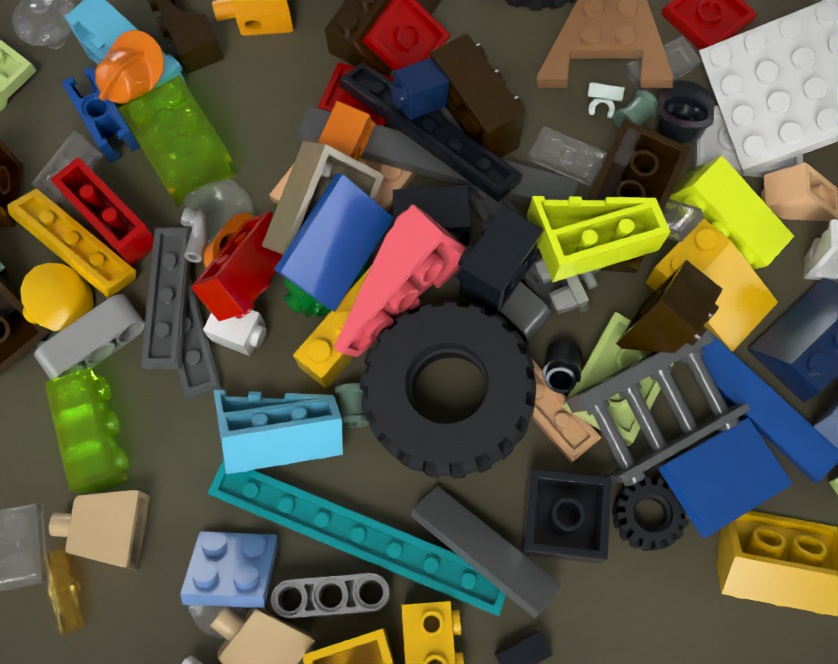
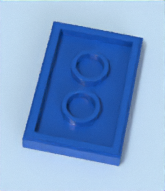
(334, 242)
(725, 477)

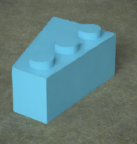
(98, 27)
(276, 431)

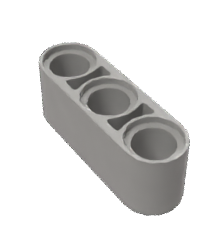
(91, 338)
(312, 590)

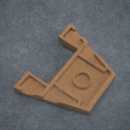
(608, 32)

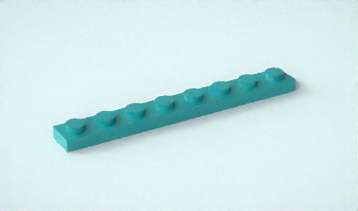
(357, 536)

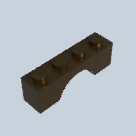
(191, 35)

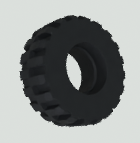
(436, 335)

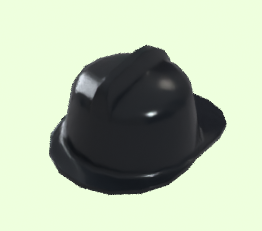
(684, 111)

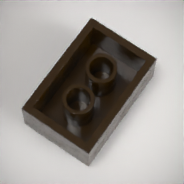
(480, 96)

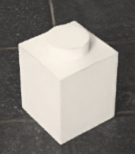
(237, 334)

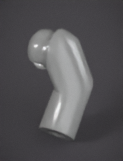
(199, 233)

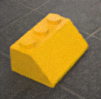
(780, 562)

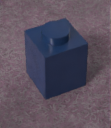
(420, 88)

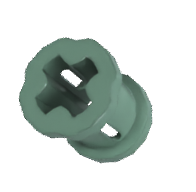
(638, 110)
(350, 405)

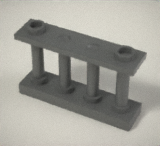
(627, 385)

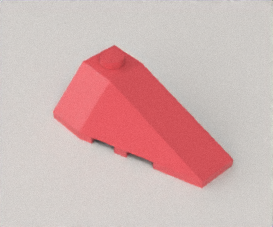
(409, 261)

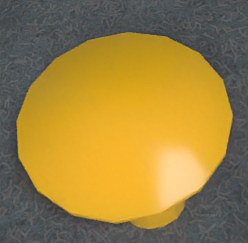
(55, 296)

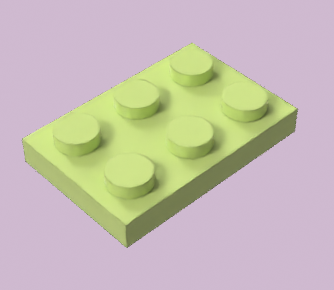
(605, 360)

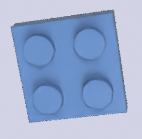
(230, 570)

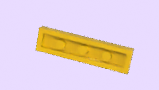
(72, 242)

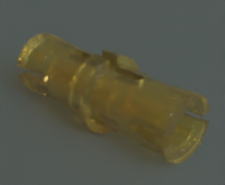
(62, 592)

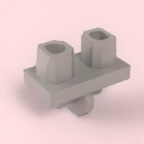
(571, 295)

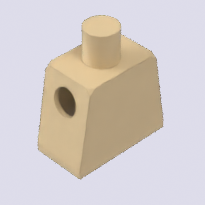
(105, 527)
(259, 638)

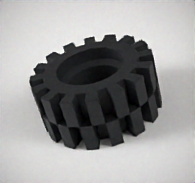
(633, 531)

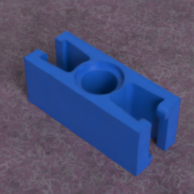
(105, 125)

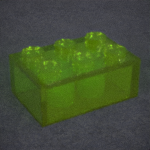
(178, 139)

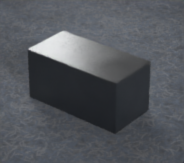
(526, 651)

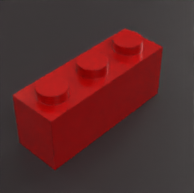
(104, 211)
(238, 271)

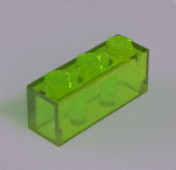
(86, 431)

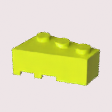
(734, 210)
(596, 232)

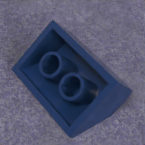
(804, 342)

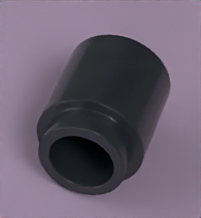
(562, 366)

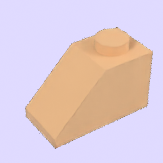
(800, 194)

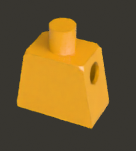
(255, 16)

